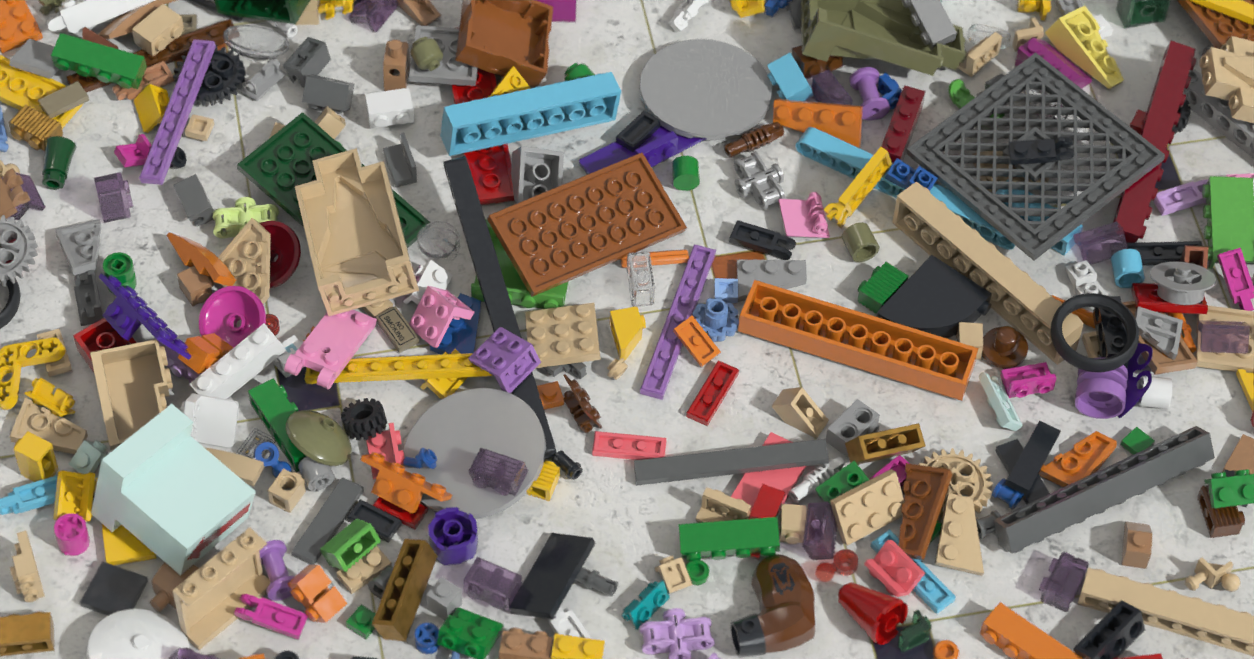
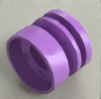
(1101, 393)

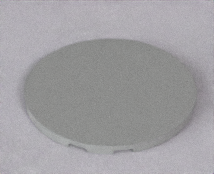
(705, 89)
(457, 431)

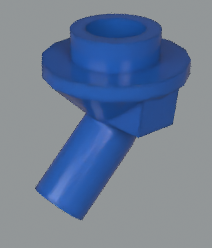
(425, 458)

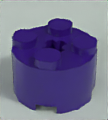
(453, 536)

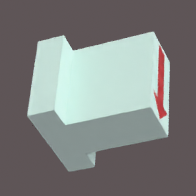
(170, 491)

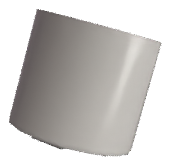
(315, 474)

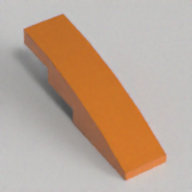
(203, 259)

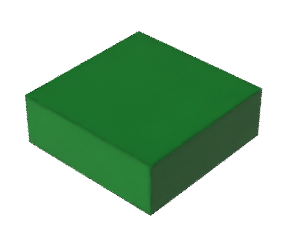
(1137, 441)

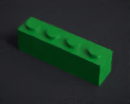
(98, 61)
(274, 410)
(729, 538)

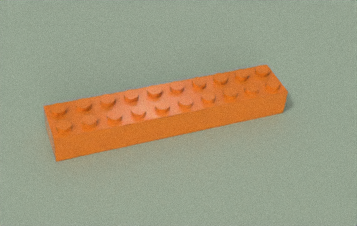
(858, 339)

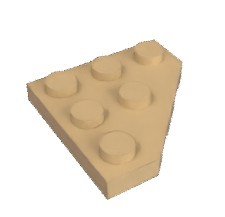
(249, 259)

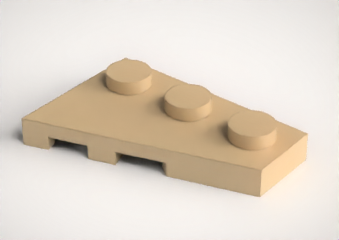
(39, 421)
(959, 537)

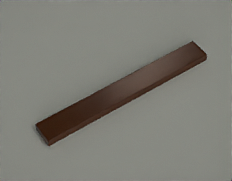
(173, 52)

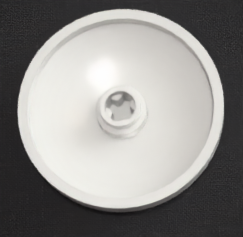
(135, 636)

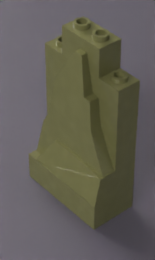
(873, 31)

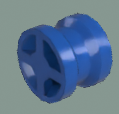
(430, 632)

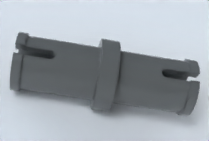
(593, 579)

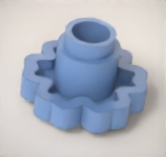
(717, 318)

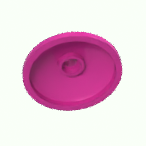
(226, 308)

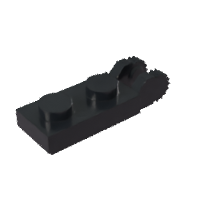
(1040, 150)
(762, 240)

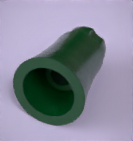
(57, 161)

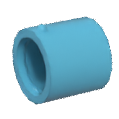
(1127, 268)

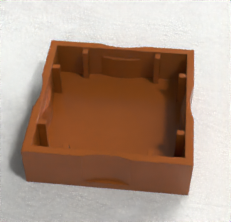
(506, 35)

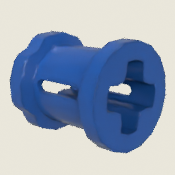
(1007, 494)

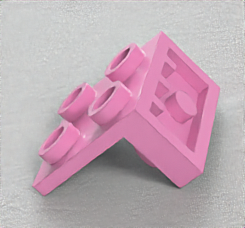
(436, 313)

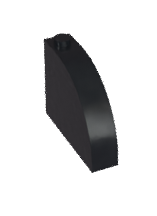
(936, 300)

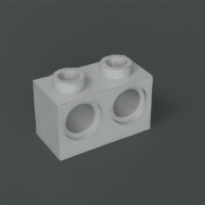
(849, 425)

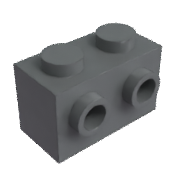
(328, 92)

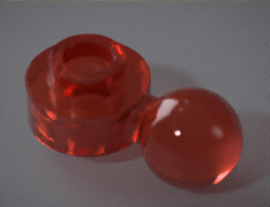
(826, 571)

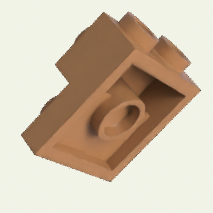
(519, 645)

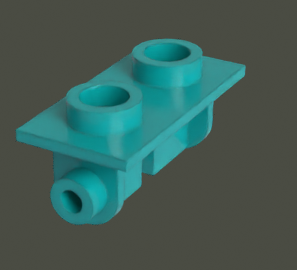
(651, 600)

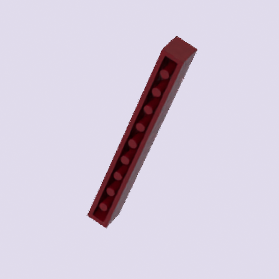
(1157, 129)

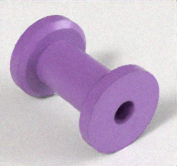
(873, 105)
(272, 559)

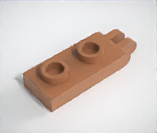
(156, 75)

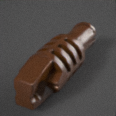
(755, 139)

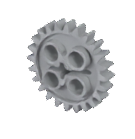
(20, 251)

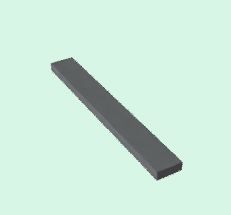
(731, 462)

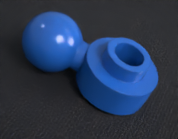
(272, 460)

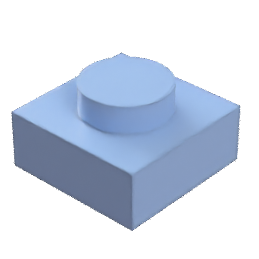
(726, 289)

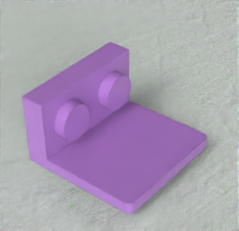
(506, 358)

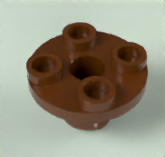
(1004, 347)

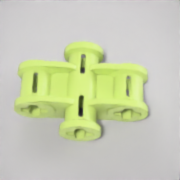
(238, 216)

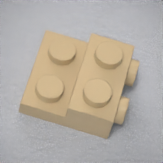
(25, 570)

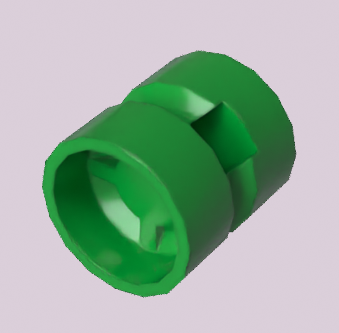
(120, 266)

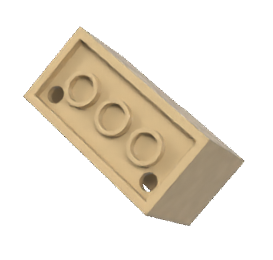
(131, 387)

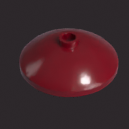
(287, 247)

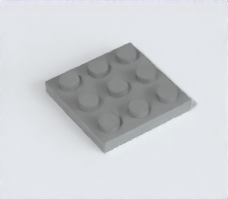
(450, 70)

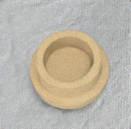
(617, 368)

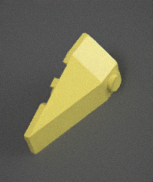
(1079, 40)

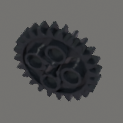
(221, 79)

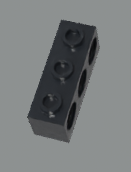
(1110, 332)
(1112, 633)

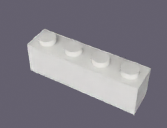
(239, 364)

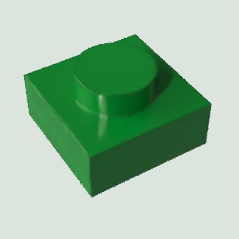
(361, 621)

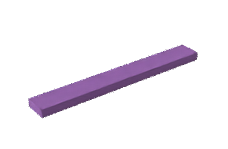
(177, 112)
(682, 308)

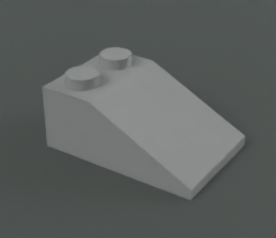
(535, 172)

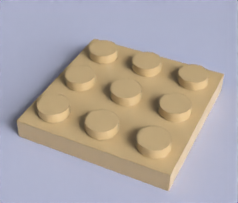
(564, 334)
(1227, 361)

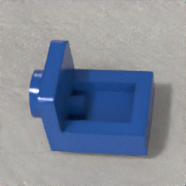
(889, 90)

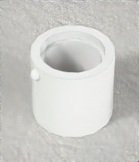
(1158, 394)

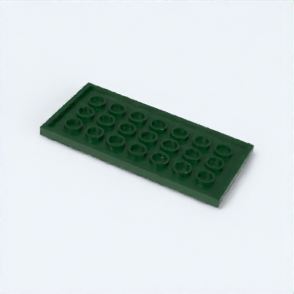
(288, 162)

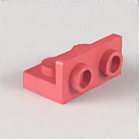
(386, 445)
(895, 569)

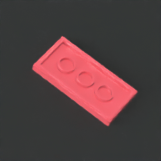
(780, 479)

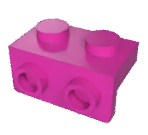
(1028, 380)

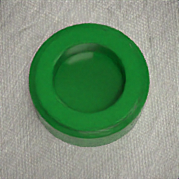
(697, 571)

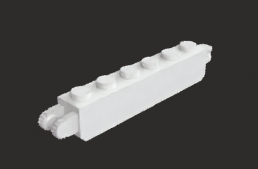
(87, 13)

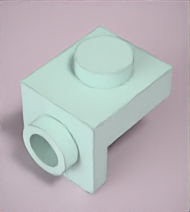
(88, 456)

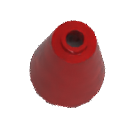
(873, 611)

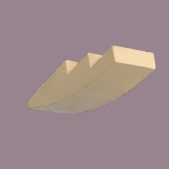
(244, 467)

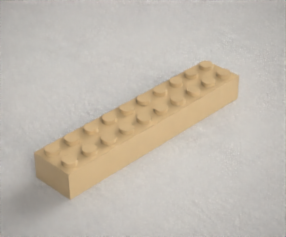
(1013, 292)

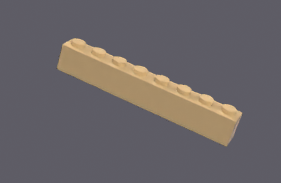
(1171, 610)

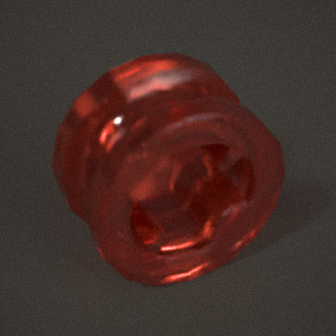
(272, 319)

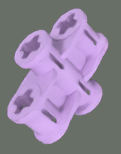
(667, 636)

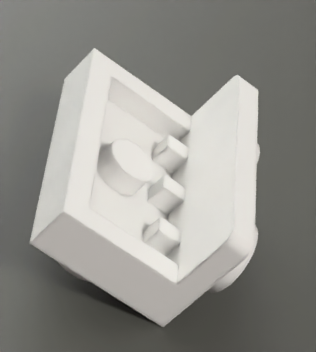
(428, 275)

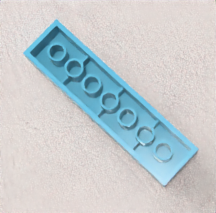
(530, 113)

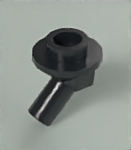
(179, 159)

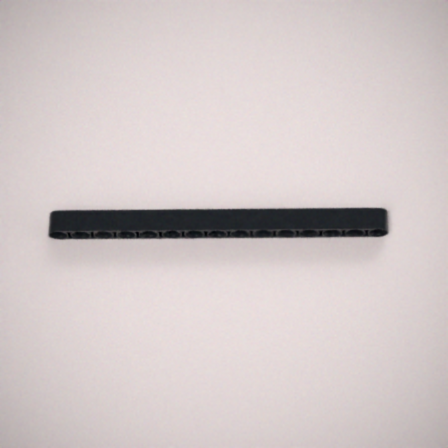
(490, 276)

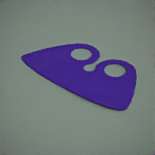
(1134, 394)

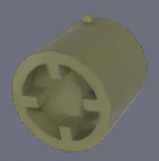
(860, 242)

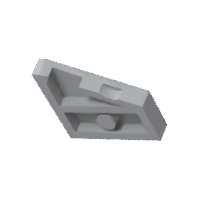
(1160, 330)

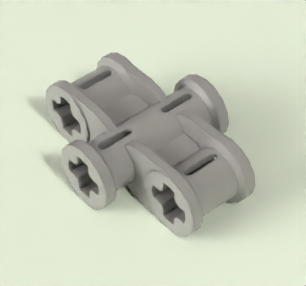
(759, 180)

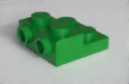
(469, 633)

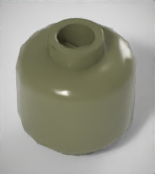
(426, 53)

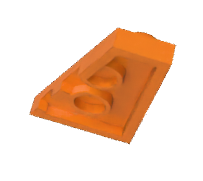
(1080, 461)

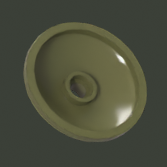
(319, 437)

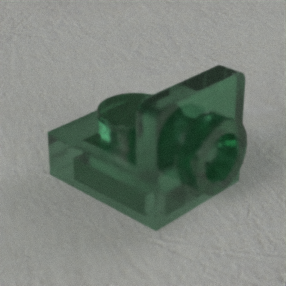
(915, 634)

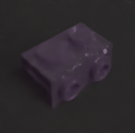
(373, 12)

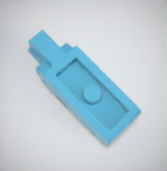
(29, 496)

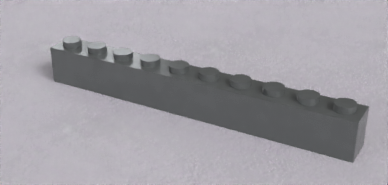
(1103, 489)

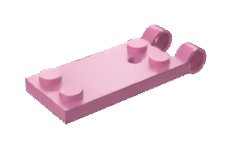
(339, 337)

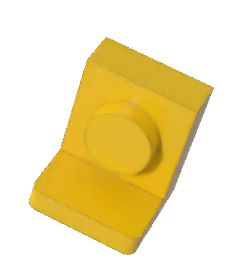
(1040, 6)

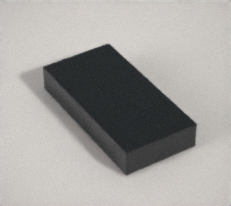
(638, 131)
(382, 522)

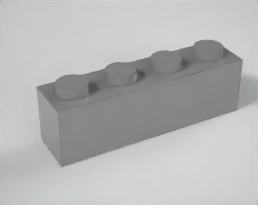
(932, 21)

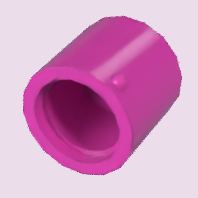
(71, 534)

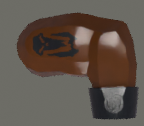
(785, 609)

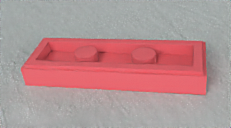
(628, 446)

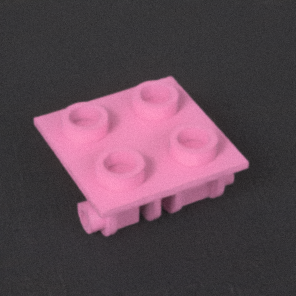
(804, 217)

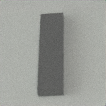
(327, 521)

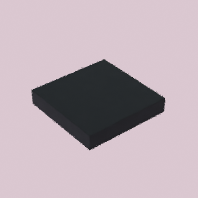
(113, 589)

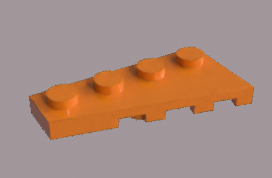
(834, 119)

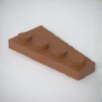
(923, 500)

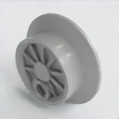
(1182, 282)

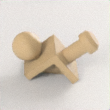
(1212, 575)

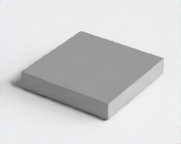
(35, 58)

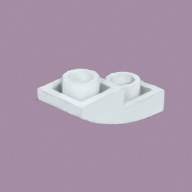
(1084, 278)

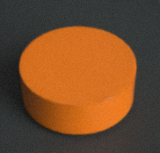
(945, 650)

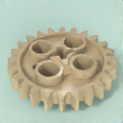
(963, 484)

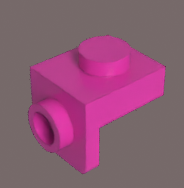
(134, 154)

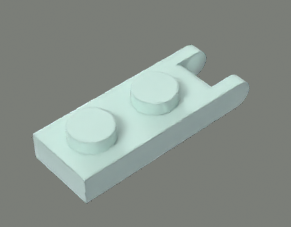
(1000, 402)

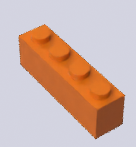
(1021, 638)

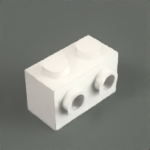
(389, 108)

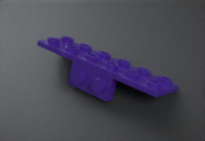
(656, 149)
(131, 311)

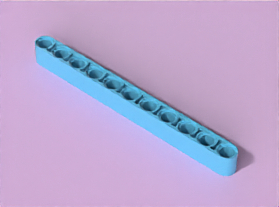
(851, 160)

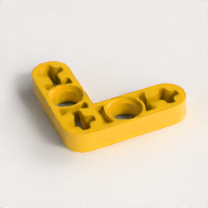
(19, 359)

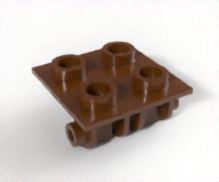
(580, 407)

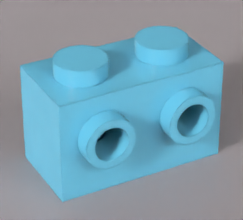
(789, 79)

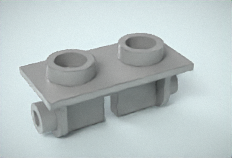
(263, 80)

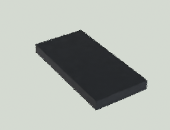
(552, 575)

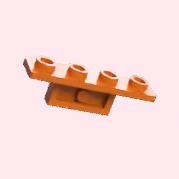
(401, 486)

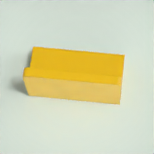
(151, 106)

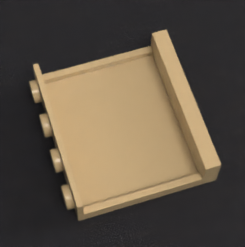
(214, 591)

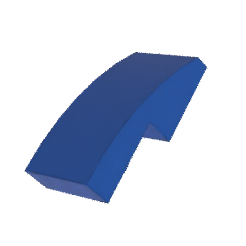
(905, 176)

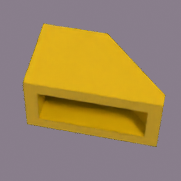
(626, 329)

